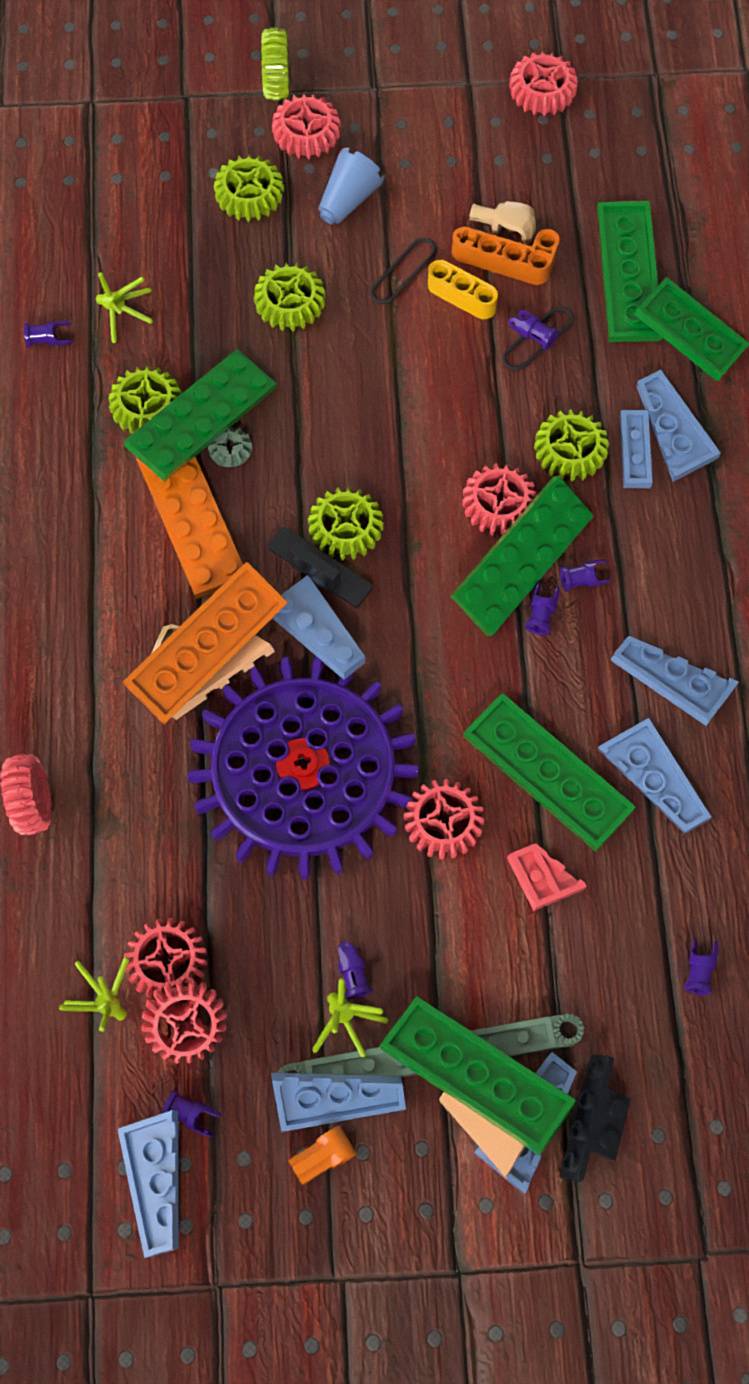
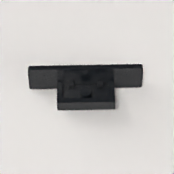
(320, 567)
(597, 1120)

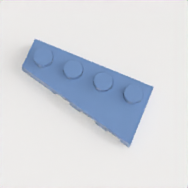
(318, 628)
(686, 686)
(654, 771)
(561, 1076)

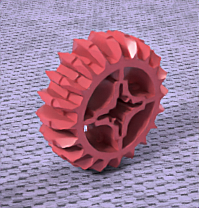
(544, 74)
(321, 122)
(479, 492)
(26, 794)
(455, 815)
(152, 961)
(204, 1033)

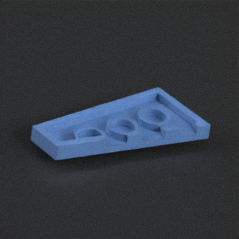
(677, 431)
(332, 1098)
(152, 1175)

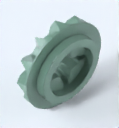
(240, 452)

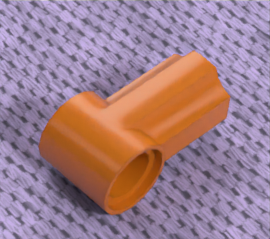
(329, 1151)

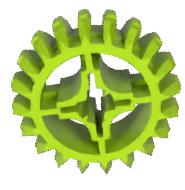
(275, 63)
(250, 196)
(293, 305)
(133, 393)
(566, 454)
(345, 509)

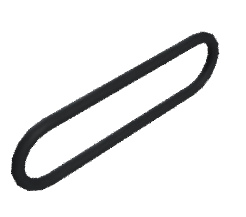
(411, 276)
(541, 349)

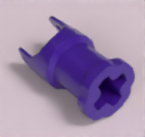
(532, 328)
(44, 333)
(580, 576)
(541, 612)
(353, 970)
(701, 970)
(189, 1112)

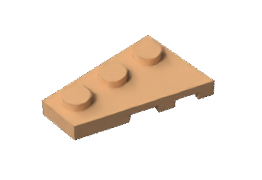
(491, 1140)

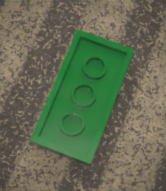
(691, 329)

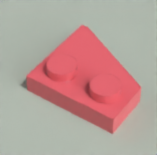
(542, 877)

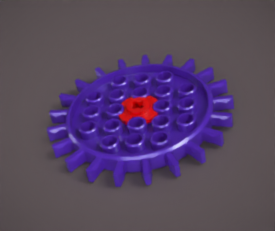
(323, 833)

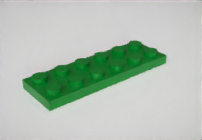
(627, 267)
(200, 415)
(522, 556)
(549, 772)
(478, 1075)

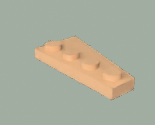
(241, 661)

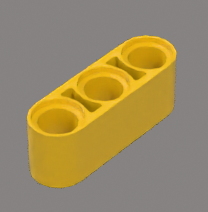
(468, 299)

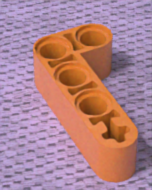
(473, 248)

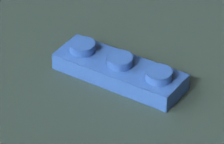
(635, 449)

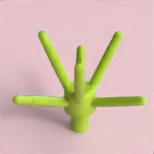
(115, 302)
(106, 1001)
(343, 1012)

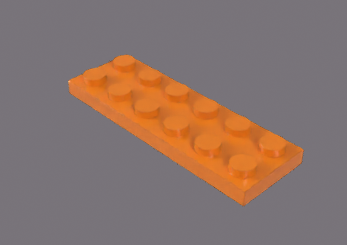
(194, 527)
(204, 643)

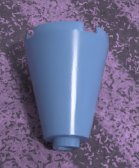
(349, 185)

